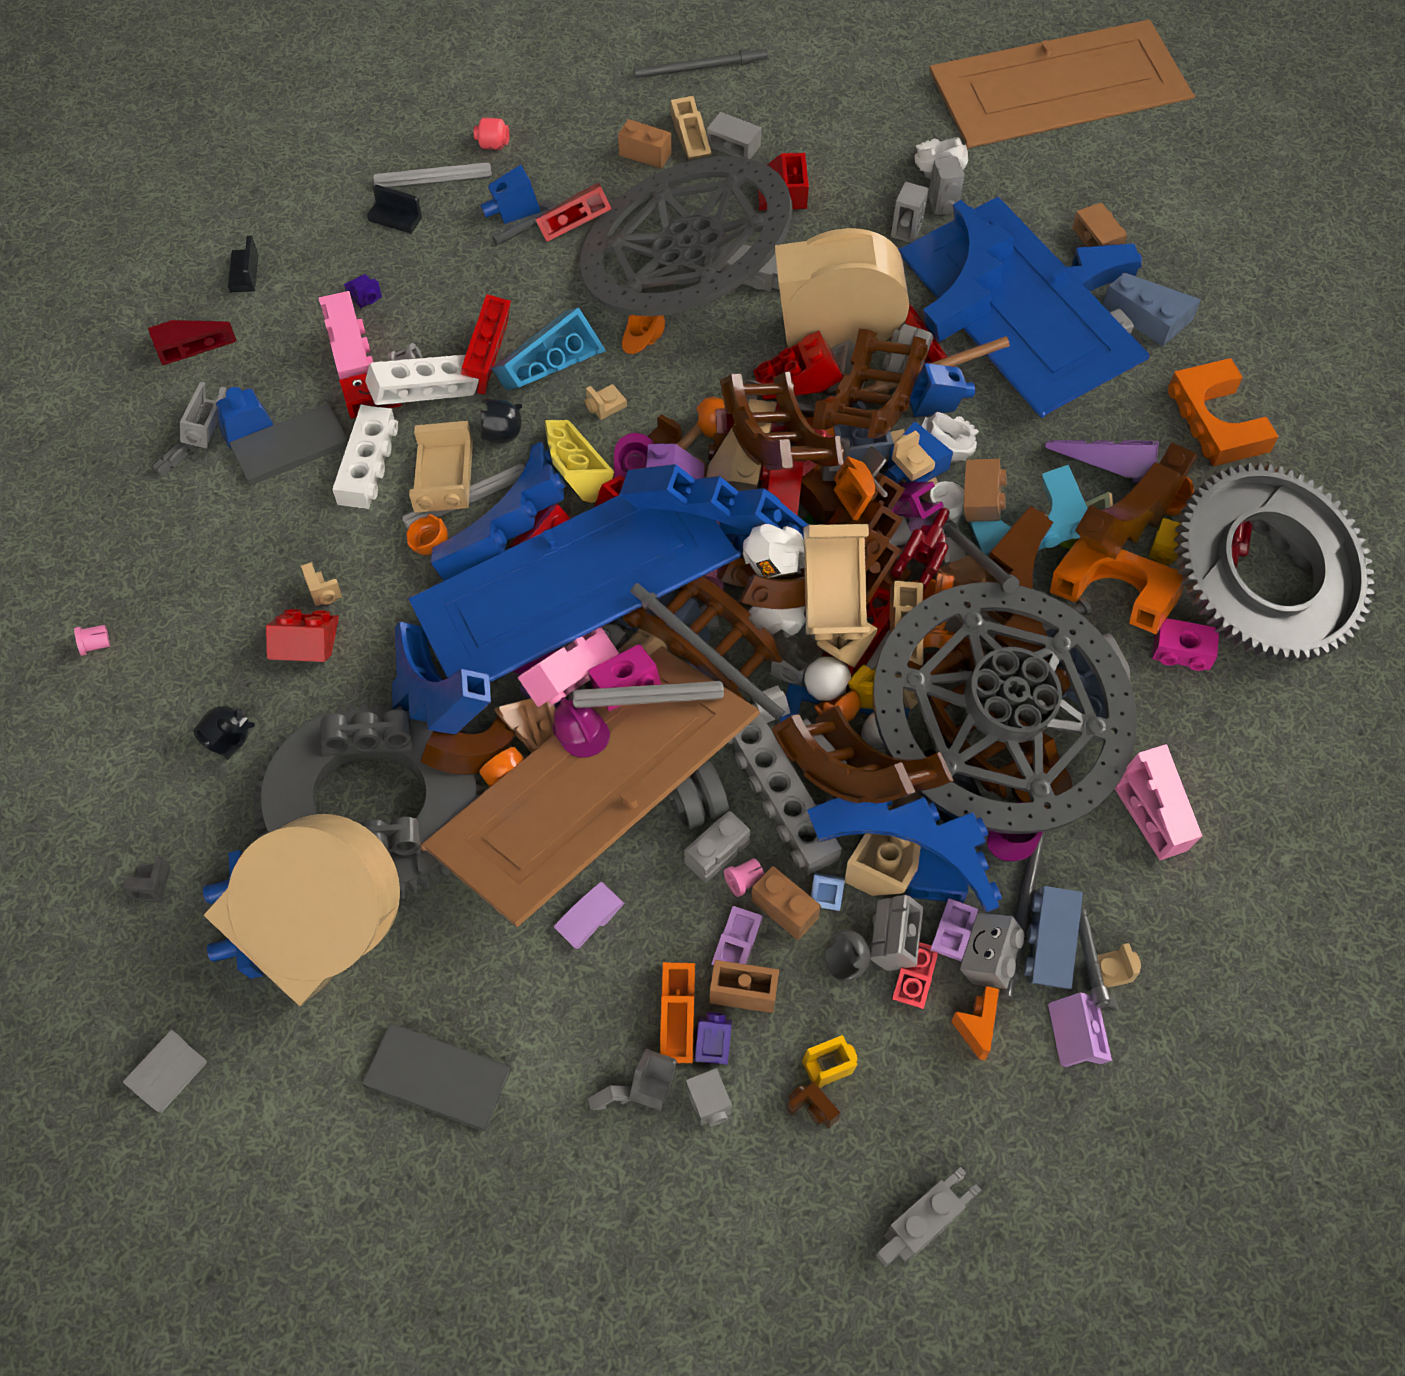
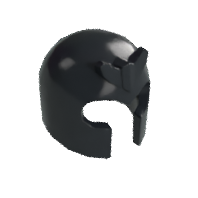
(501, 421)
(223, 730)

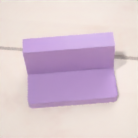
(1079, 1030)

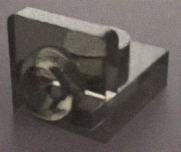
(797, 651)

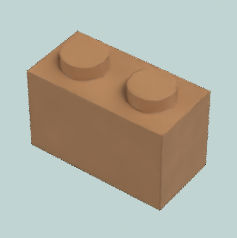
(644, 143)
(1098, 227)
(983, 490)
(785, 902)
(743, 986)

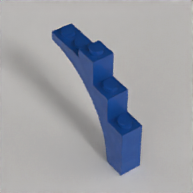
(970, 295)
(513, 515)
(418, 688)
(915, 823)

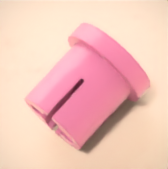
(91, 638)
(743, 876)

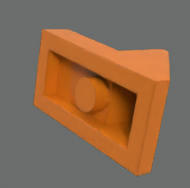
(979, 1029)

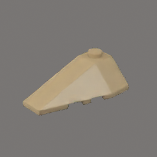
(732, 462)
(884, 862)

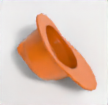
(642, 332)

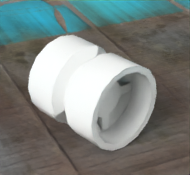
(952, 498)

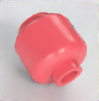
(491, 133)

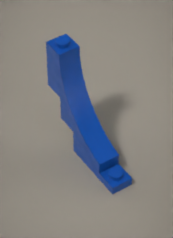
(1104, 264)
(711, 497)

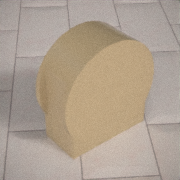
(841, 285)
(309, 901)

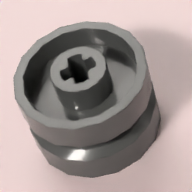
(699, 796)

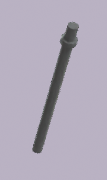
(650, 601)
(1024, 910)

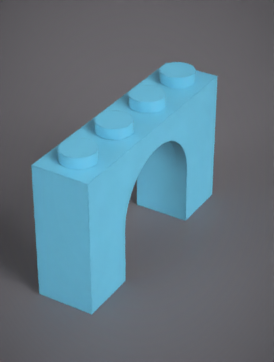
(1066, 513)

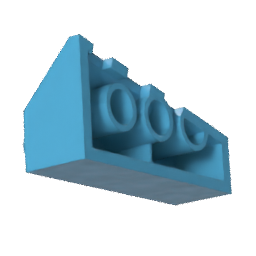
(551, 349)

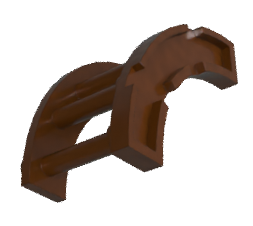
(839, 408)
(774, 448)
(790, 591)
(718, 604)
(950, 731)
(868, 772)

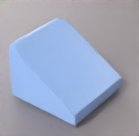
(828, 890)

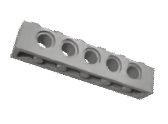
(766, 749)

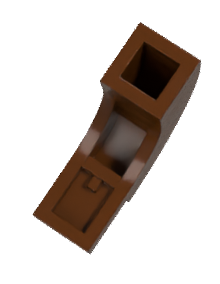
(466, 752)

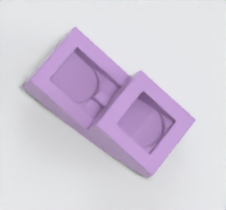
(588, 914)
(954, 929)
(738, 936)

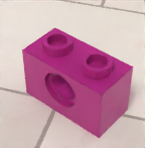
(1200, 640)
(625, 670)

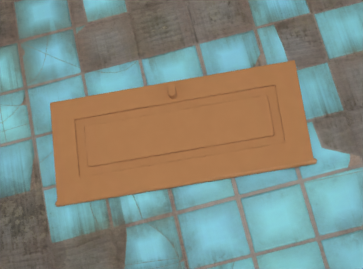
(1059, 83)
(565, 810)

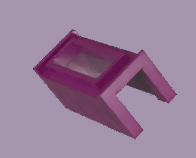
(909, 503)

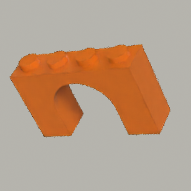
(1219, 440)
(1157, 583)

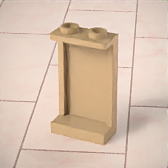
(442, 467)
(835, 580)

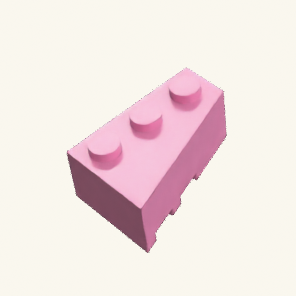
(345, 335)
(567, 668)
(1159, 802)

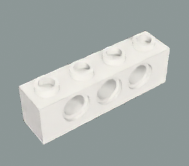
(419, 380)
(365, 457)

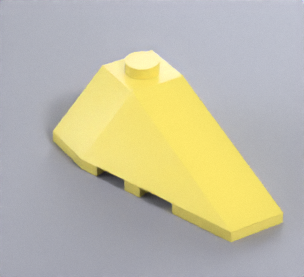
(576, 459)

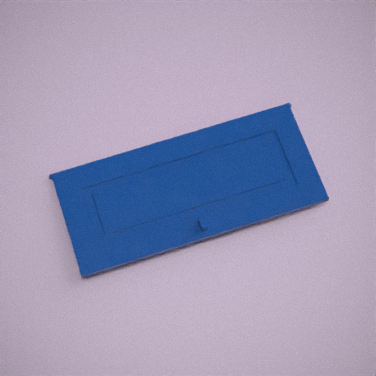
(1055, 327)
(565, 584)

